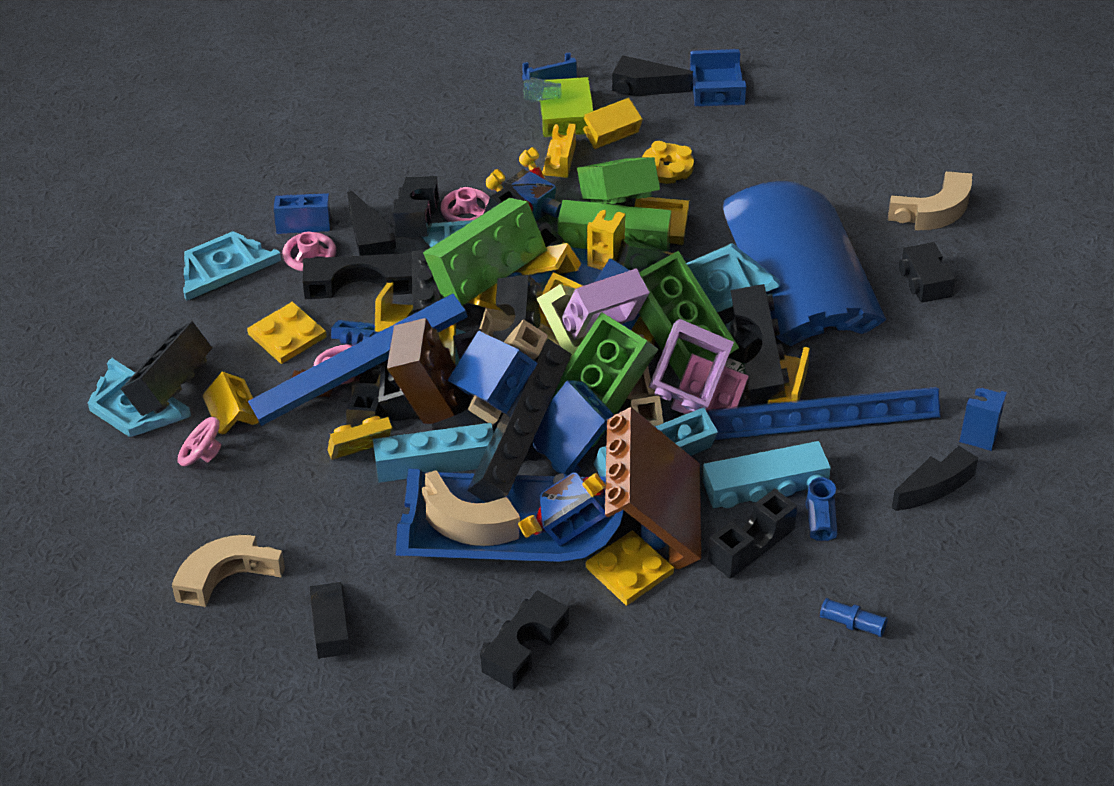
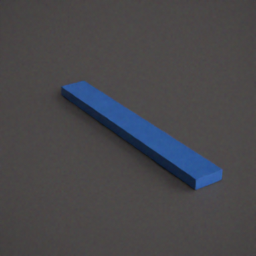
(347, 363)
(825, 413)

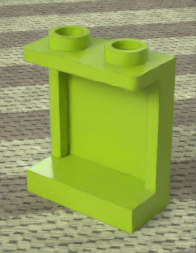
(568, 109)

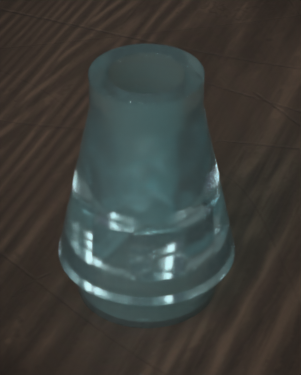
(540, 90)

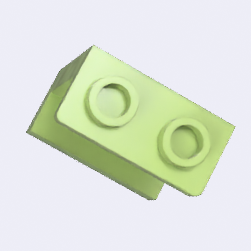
(553, 305)

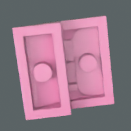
(727, 390)

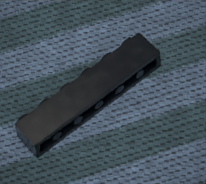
(518, 427)

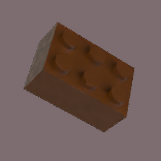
(422, 370)

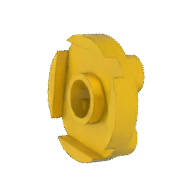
(681, 160)

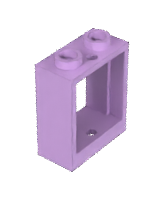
(614, 296)
(703, 339)

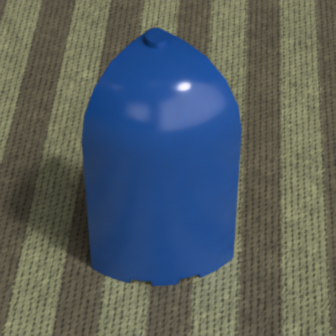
(806, 248)
(419, 538)

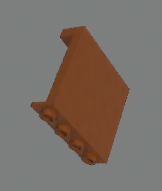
(654, 484)

